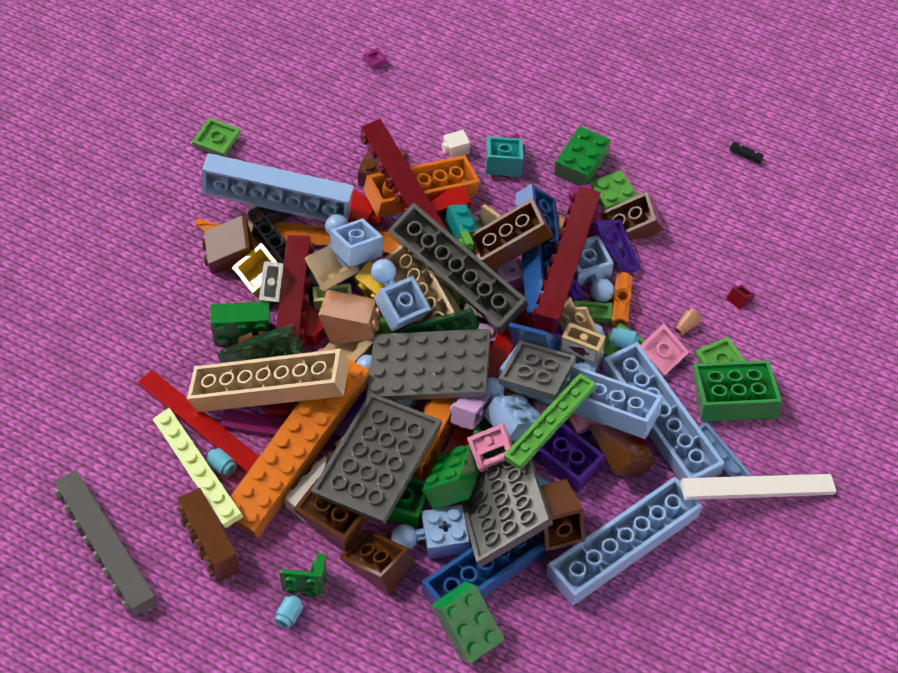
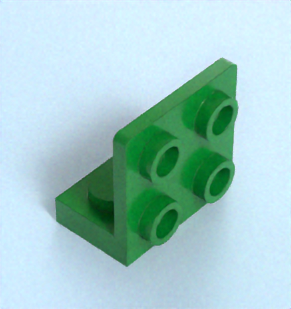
(311, 582)

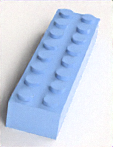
(275, 188)
(611, 402)
(674, 430)
(622, 541)

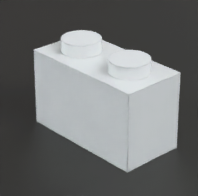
(271, 281)

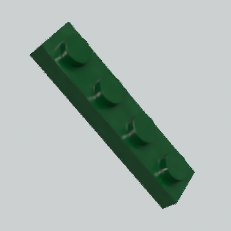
(455, 321)

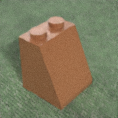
(349, 317)

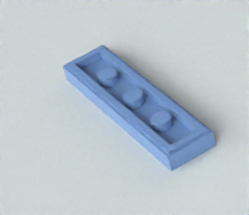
(732, 465)

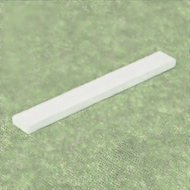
(757, 486)

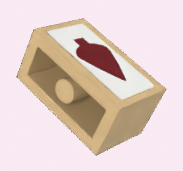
(582, 342)

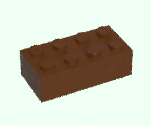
(511, 235)
(207, 535)

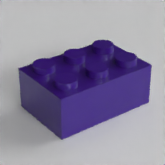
(570, 458)

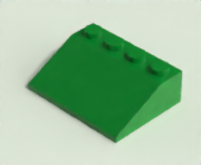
(736, 391)

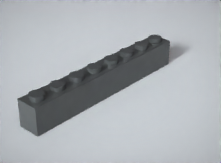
(105, 543)

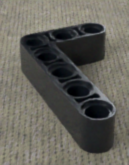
(261, 224)

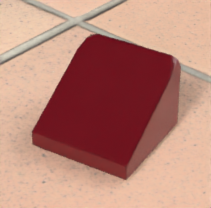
(740, 296)

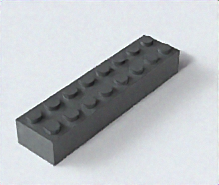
(458, 268)

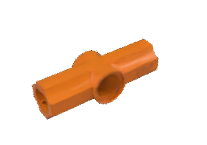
(621, 299)

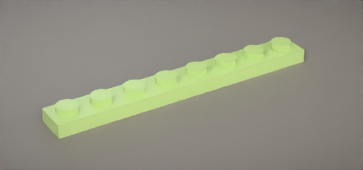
(198, 468)

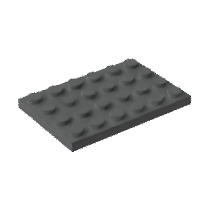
(430, 365)
(376, 458)
(504, 509)

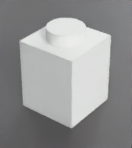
(456, 144)

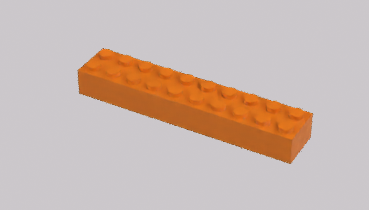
(292, 453)

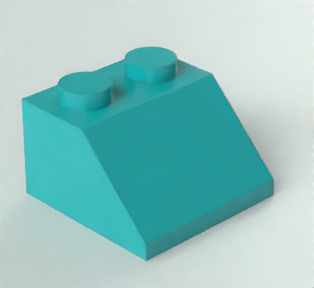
(504, 156)
(459, 219)

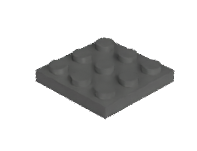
(537, 370)

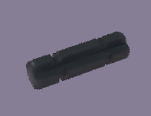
(746, 152)

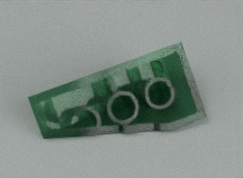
(274, 343)

